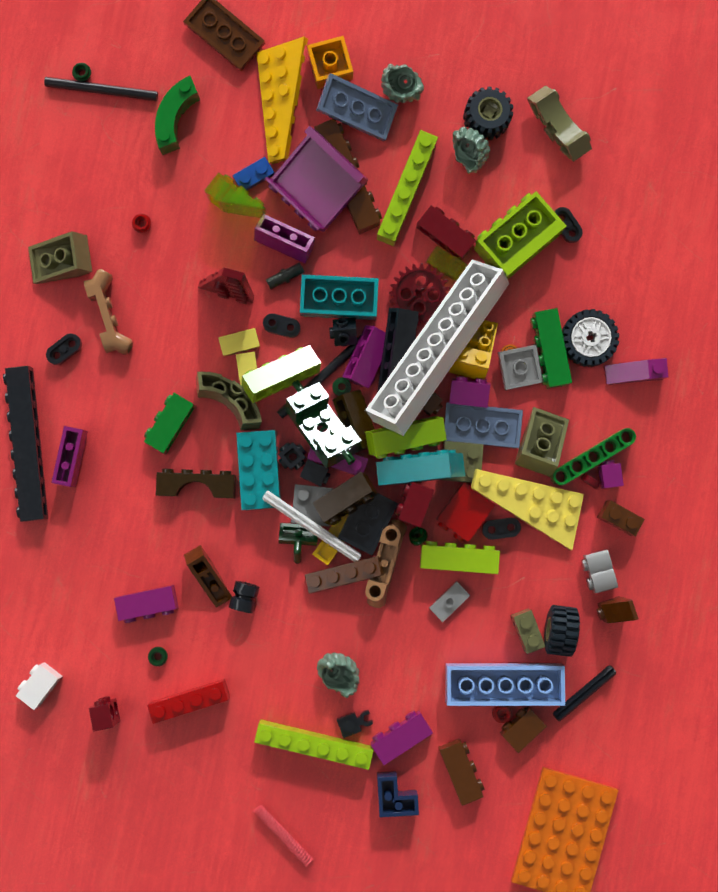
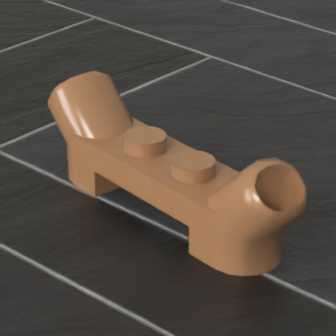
(96, 289)
(388, 553)

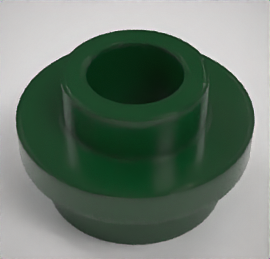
(81, 67)
(344, 381)
(418, 536)
(151, 656)

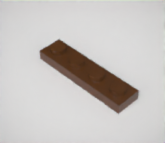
(344, 574)

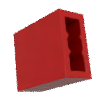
(465, 513)

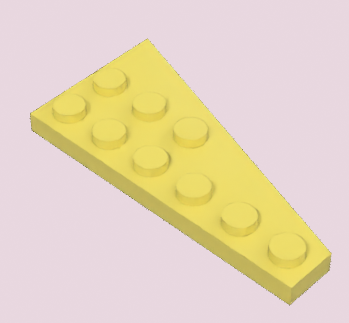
(539, 505)

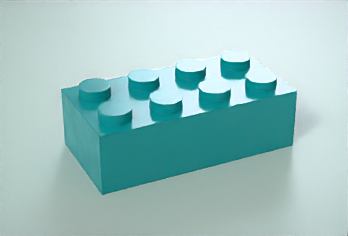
(339, 297)
(420, 467)
(258, 468)

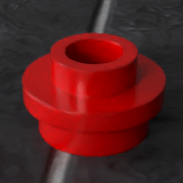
(137, 219)
(501, 719)

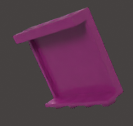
(317, 181)

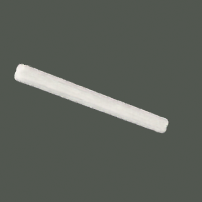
(311, 526)

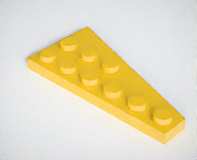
(280, 88)

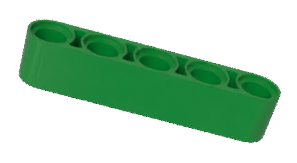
(602, 455)

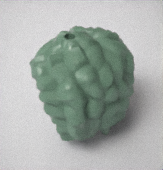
(394, 86)
(472, 155)
(339, 673)

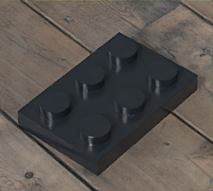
(367, 523)

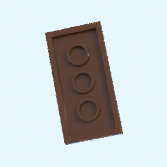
(224, 32)

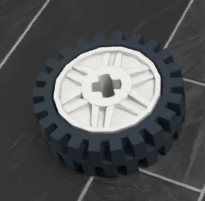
(600, 348)

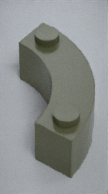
(558, 124)
(231, 395)

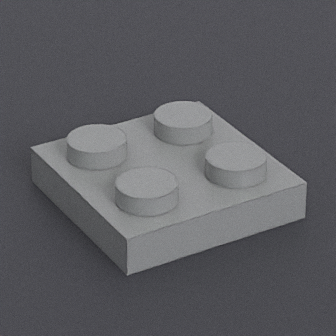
(520, 367)
(304, 498)

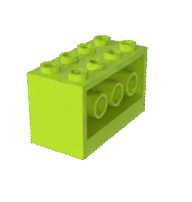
(532, 236)

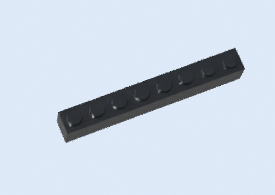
(26, 443)

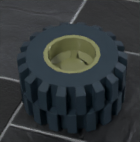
(488, 112)
(562, 630)

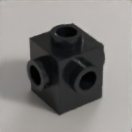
(344, 332)
(288, 449)

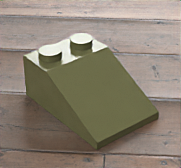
(60, 258)
(542, 442)

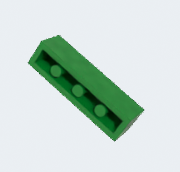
(551, 348)

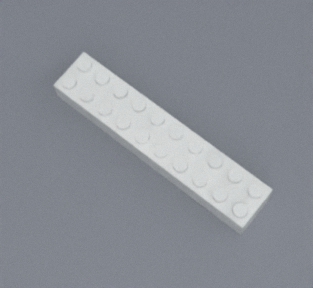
(437, 347)

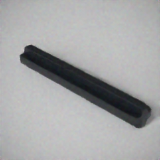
(584, 693)

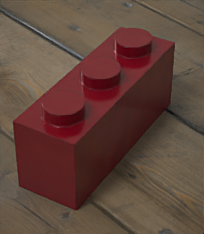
(446, 232)

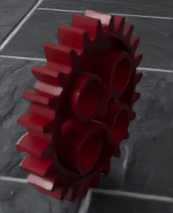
(408, 281)

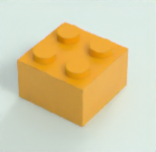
(330, 57)

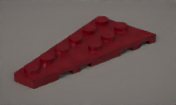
(229, 284)

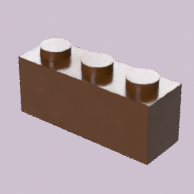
(461, 771)

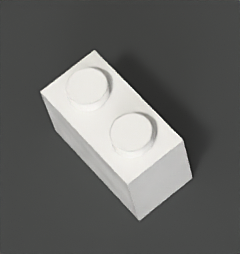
(38, 686)

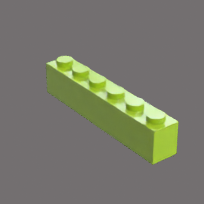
(407, 188)
(314, 744)

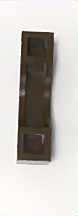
(171, 483)

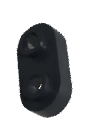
(571, 225)
(281, 325)
(63, 347)
(501, 528)

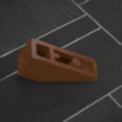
(207, 576)
(617, 610)

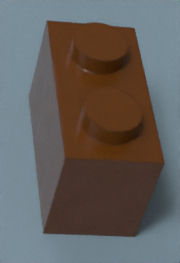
(620, 518)
(522, 728)

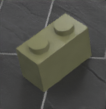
(528, 630)

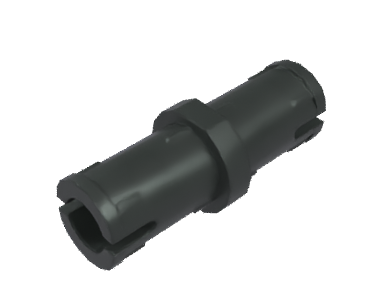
(285, 275)

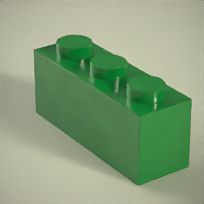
(169, 423)

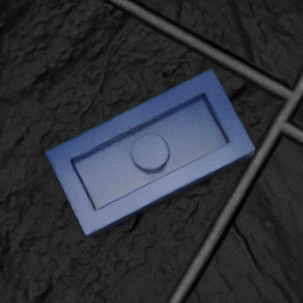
(254, 174)

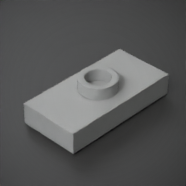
(449, 601)

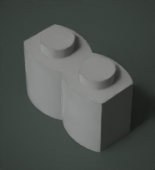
(600, 571)

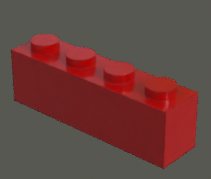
(188, 701)

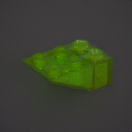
(233, 198)

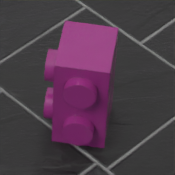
(470, 392)

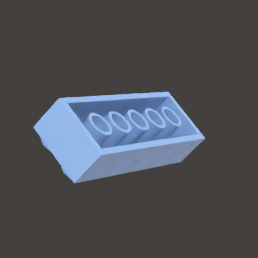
(504, 684)

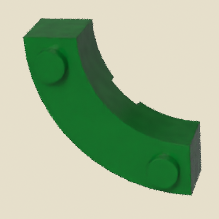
(171, 108)

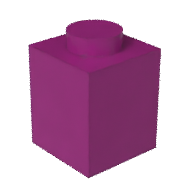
(610, 474)

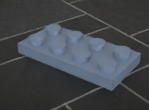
(356, 107)
(483, 425)

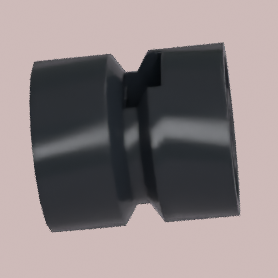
(244, 597)

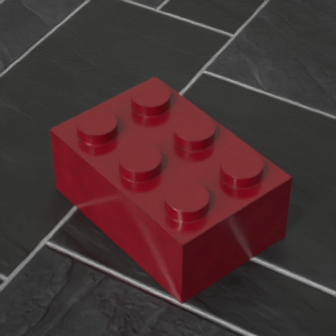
(414, 504)

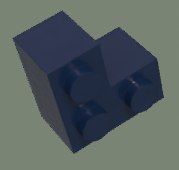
(395, 802)

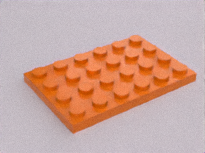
(564, 833)

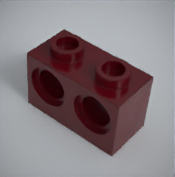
(104, 714)

